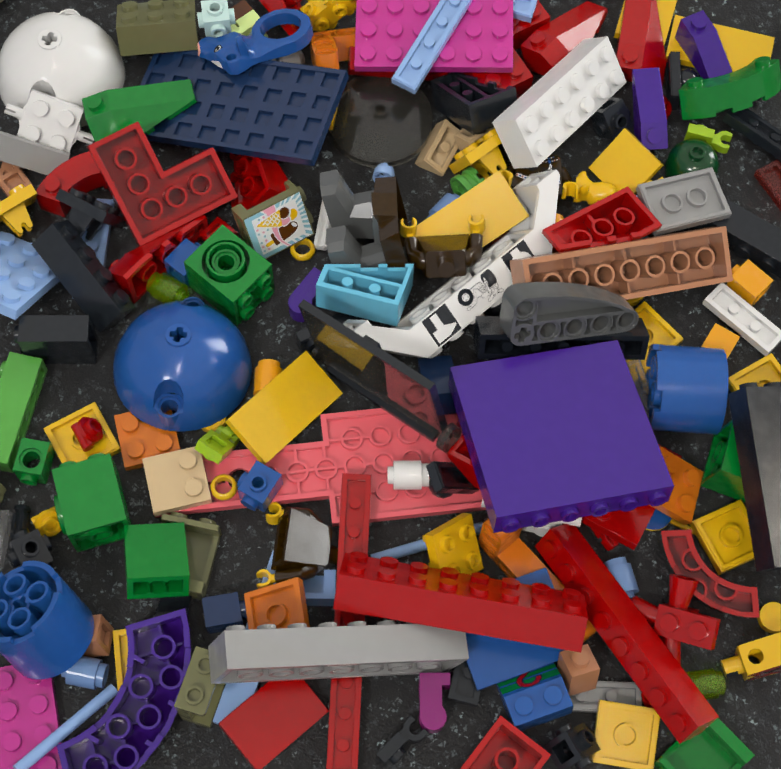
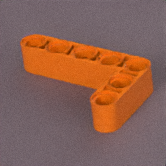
(331, 47)
(516, 558)

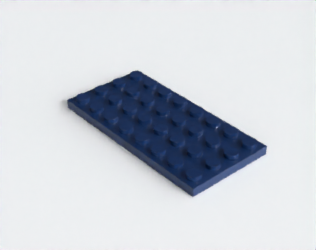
(263, 113)

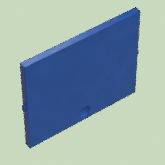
(499, 659)

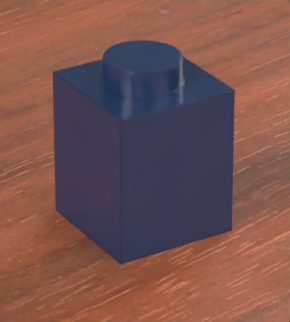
(223, 611)

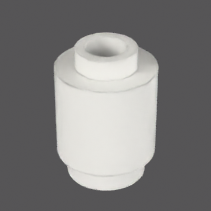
(408, 475)

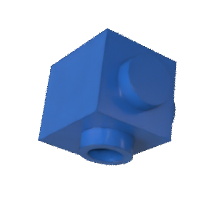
(259, 486)

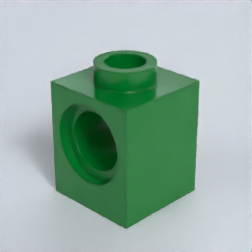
(28, 451)

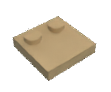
(176, 481)

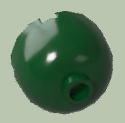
(689, 157)

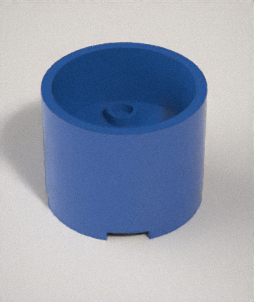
(687, 388)
(42, 621)

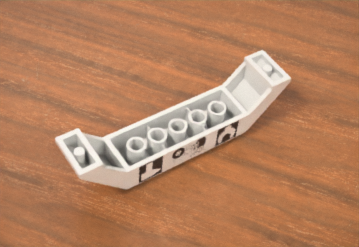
(463, 298)

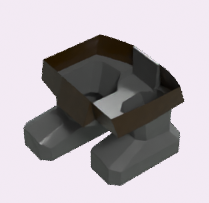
(364, 215)

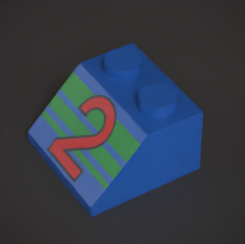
(535, 697)

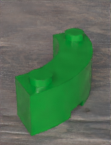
(736, 90)

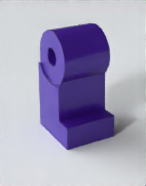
(306, 291)

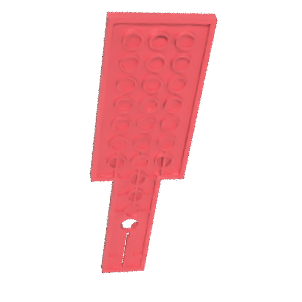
(352, 445)

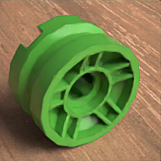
(462, 183)

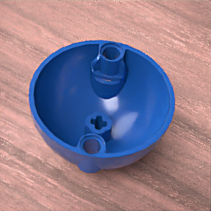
(183, 352)

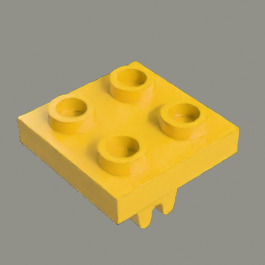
(482, 155)
(14, 211)
(454, 545)

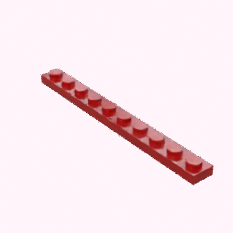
(346, 692)

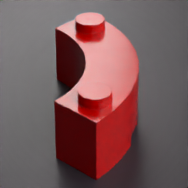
(77, 172)
(711, 589)

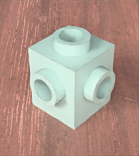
(216, 18)

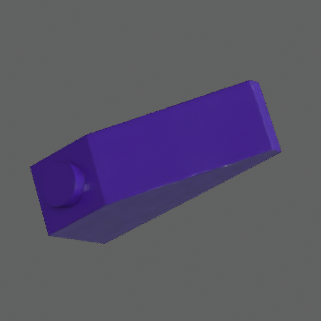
(702, 45)
(649, 108)

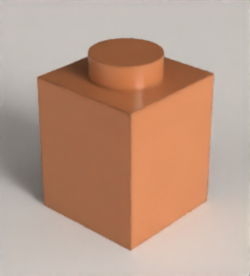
(578, 670)

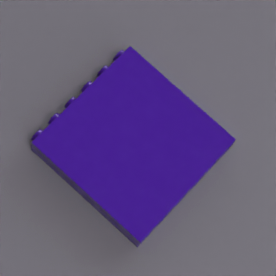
(558, 436)

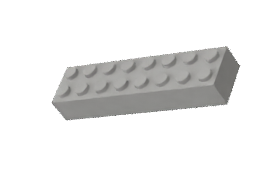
(333, 651)

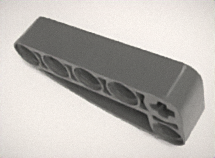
(561, 312)

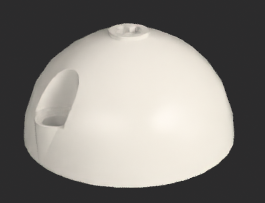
(59, 57)

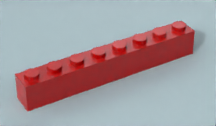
(628, 633)

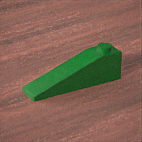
(147, 104)

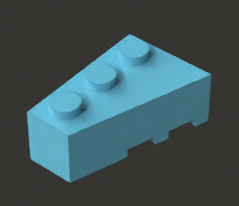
(365, 292)

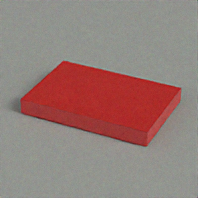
(272, 720)

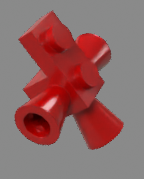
(677, 621)

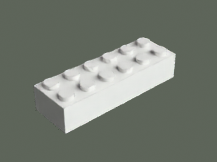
(559, 102)

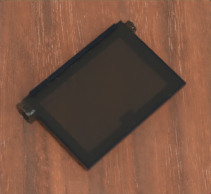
(379, 376)

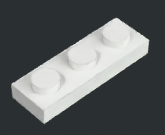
(743, 318)

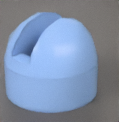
(385, 169)

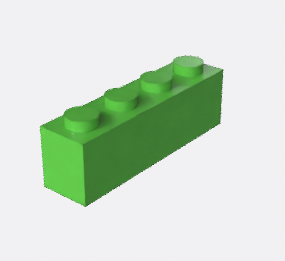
(19, 392)

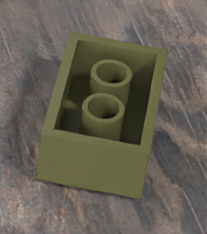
(156, 27)

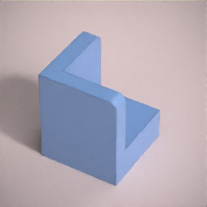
(321, 589)

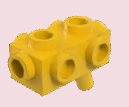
(326, 13)

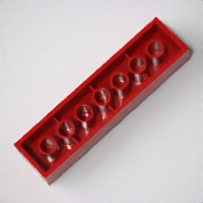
(461, 601)

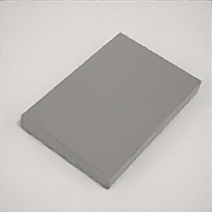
(685, 200)

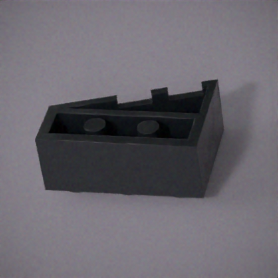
(470, 102)

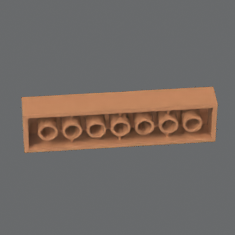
(637, 266)

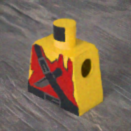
(767, 652)

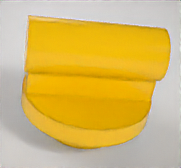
(47, 522)

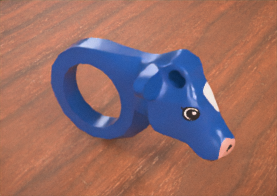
(239, 52)

